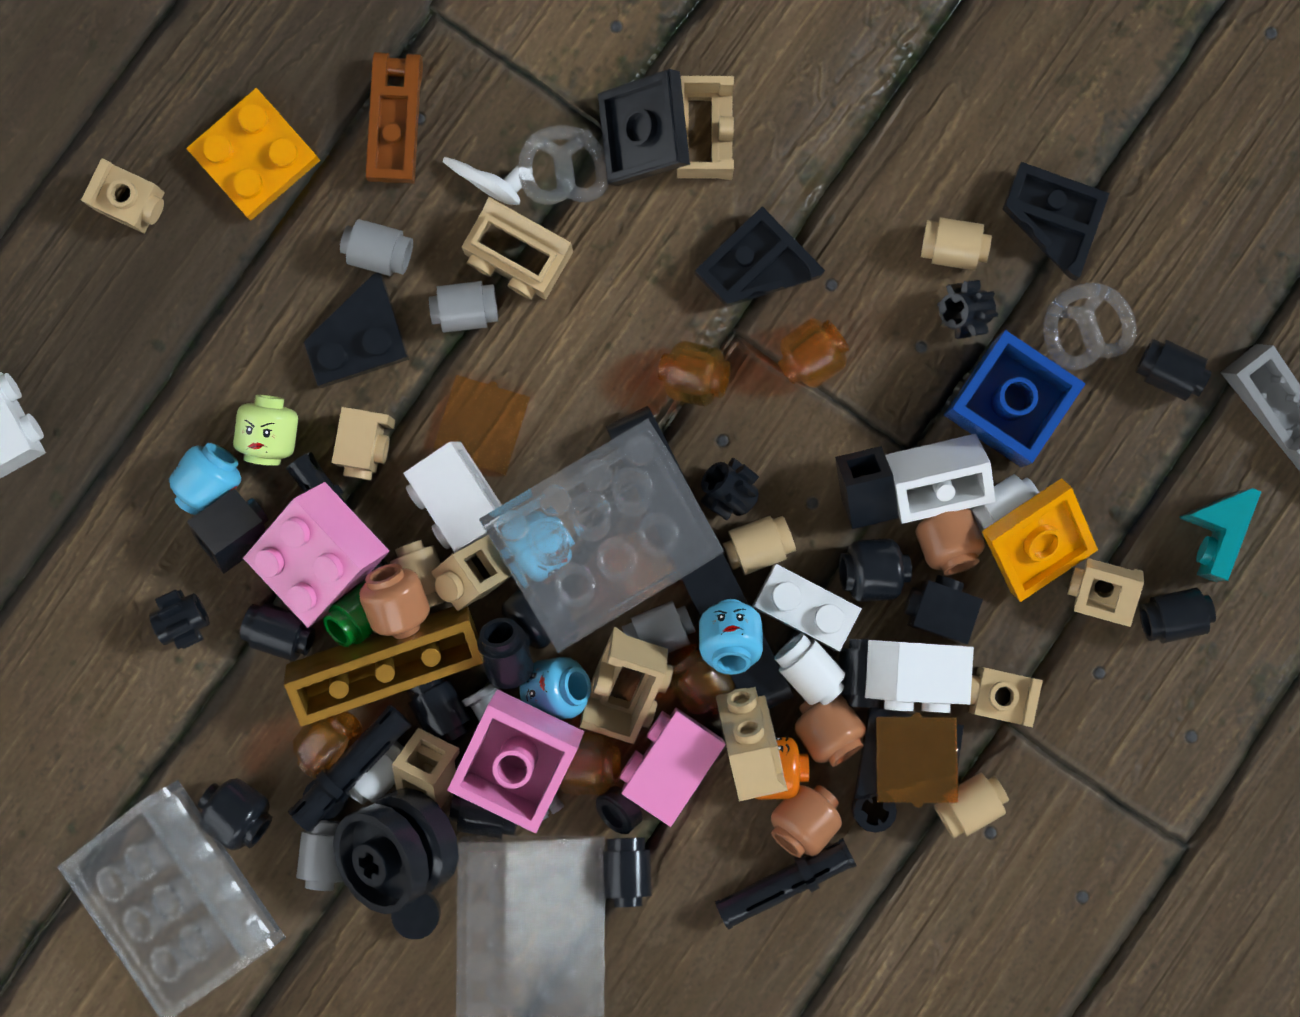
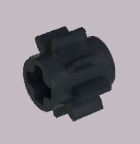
(967, 309)
(729, 488)
(179, 619)

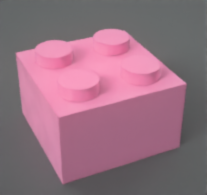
(315, 553)
(516, 761)
(671, 765)

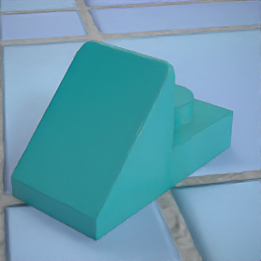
(1229, 522)

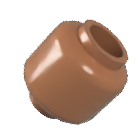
(951, 541)
(394, 601)
(830, 731)
(806, 821)

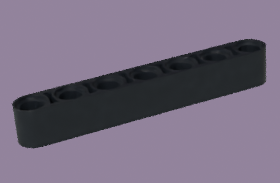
(717, 583)

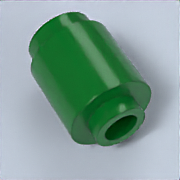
(347, 619)

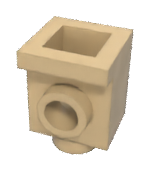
(107, 189)
(361, 442)
(461, 581)
(1114, 606)
(1023, 698)
(426, 766)

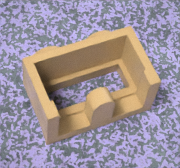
(720, 92)
(521, 279)
(617, 716)
(751, 744)

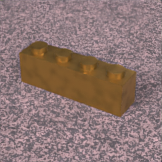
(381, 666)

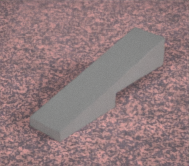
(1270, 394)

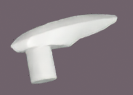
(496, 187)

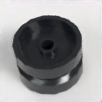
(395, 850)

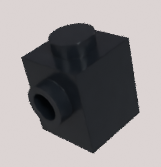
(868, 497)
(228, 529)
(943, 609)

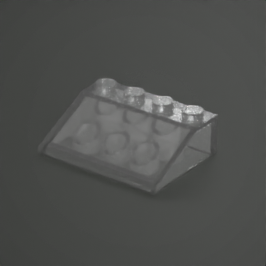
(602, 535)
(170, 901)
(530, 926)

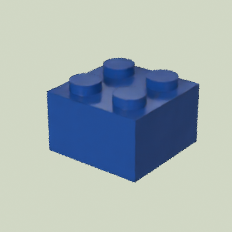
(1014, 399)

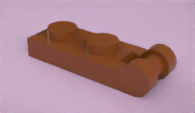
(393, 119)

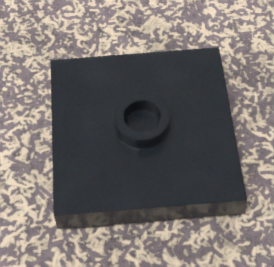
(644, 128)

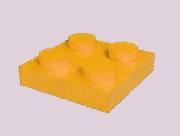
(253, 154)
(1040, 540)

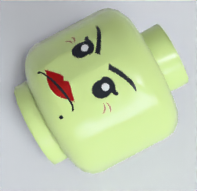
(265, 430)

